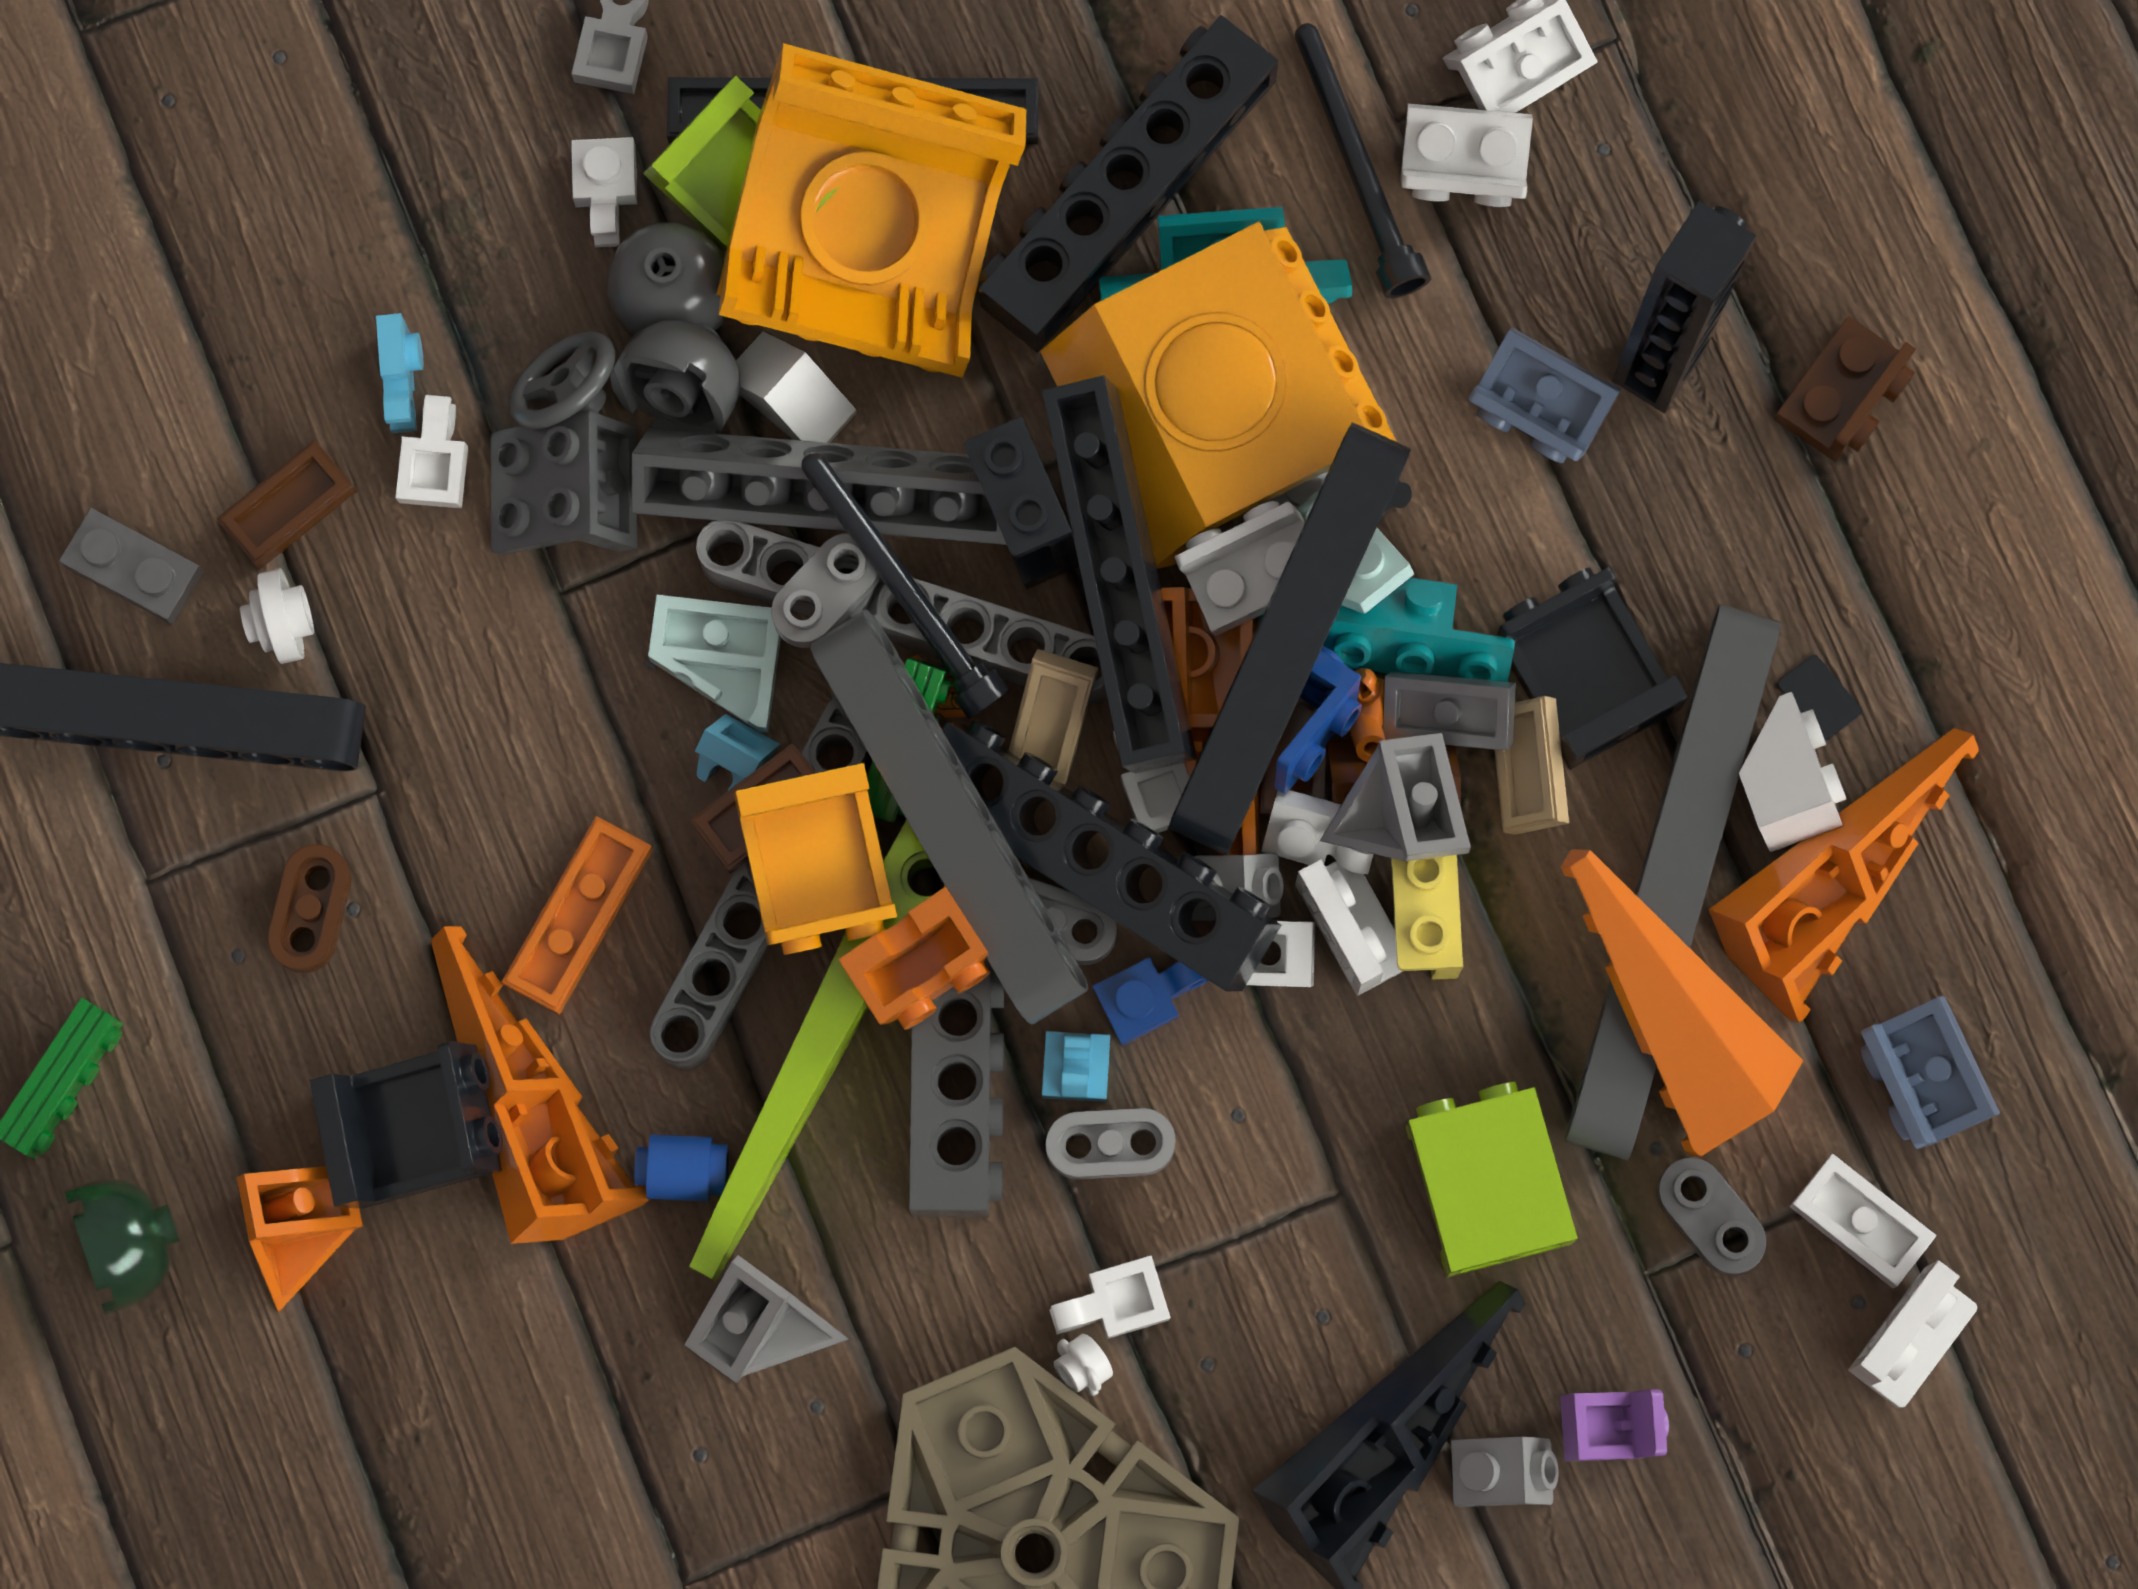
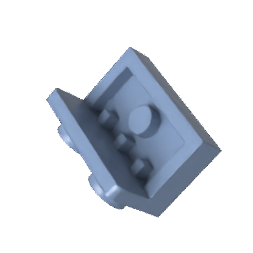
(1543, 397)
(1928, 1074)

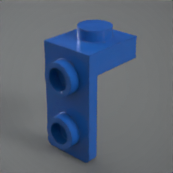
(1334, 693)

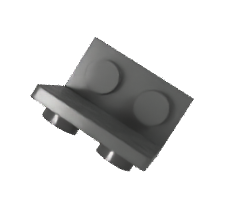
(563, 485)

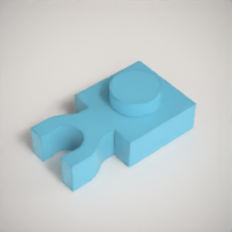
(398, 357)

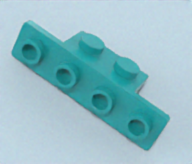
(1190, 233)
(1415, 635)

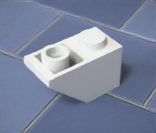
(1785, 780)

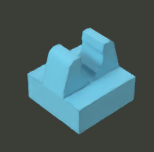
(734, 748)
(1076, 1066)

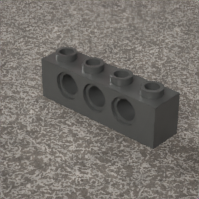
(935, 1185)

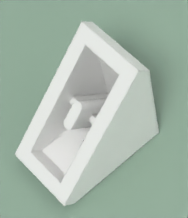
(792, 390)

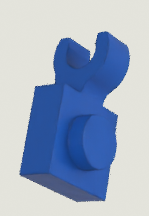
(1142, 999)

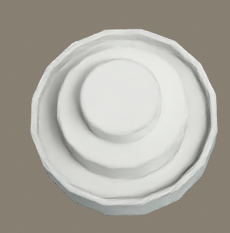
(278, 616)

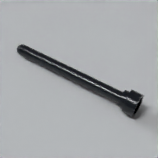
(1400, 267)
(973, 683)

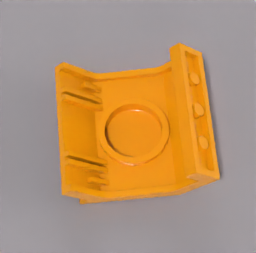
(903, 236)
(1222, 381)

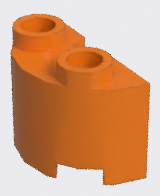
(917, 961)

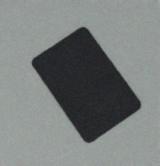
(1820, 690)

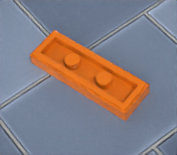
(577, 915)

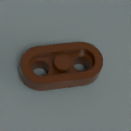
(305, 909)

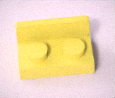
(1428, 916)

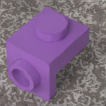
(1614, 1425)

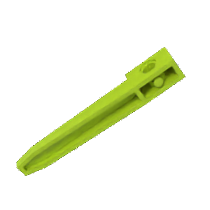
(804, 1075)

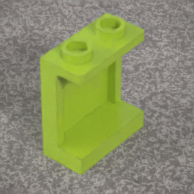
(709, 161)
(1491, 1179)

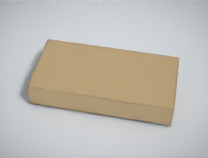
(1053, 710)
(1532, 770)

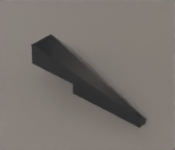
(1350, 1477)

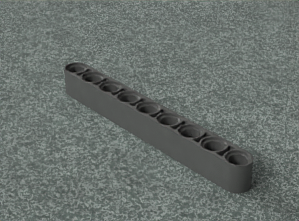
(1679, 860)

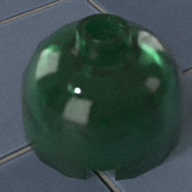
(123, 1239)

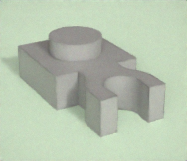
(612, 47)

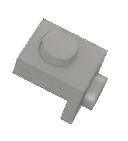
(1252, 872)
(1503, 1471)

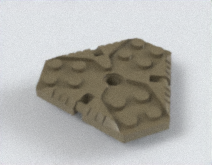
(1005, 1459)

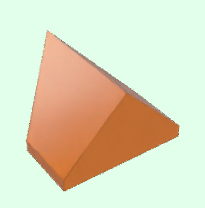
(293, 1225)

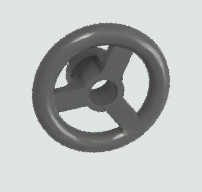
(570, 387)

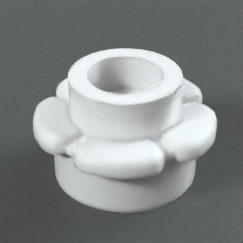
(1082, 1365)

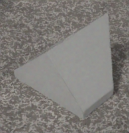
(1403, 804)
(756, 1324)

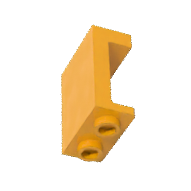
(815, 858)

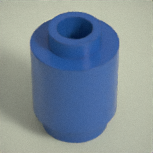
(682, 1167)

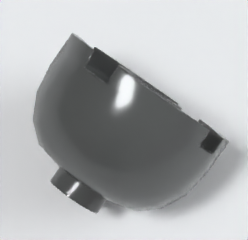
(665, 275)
(678, 376)

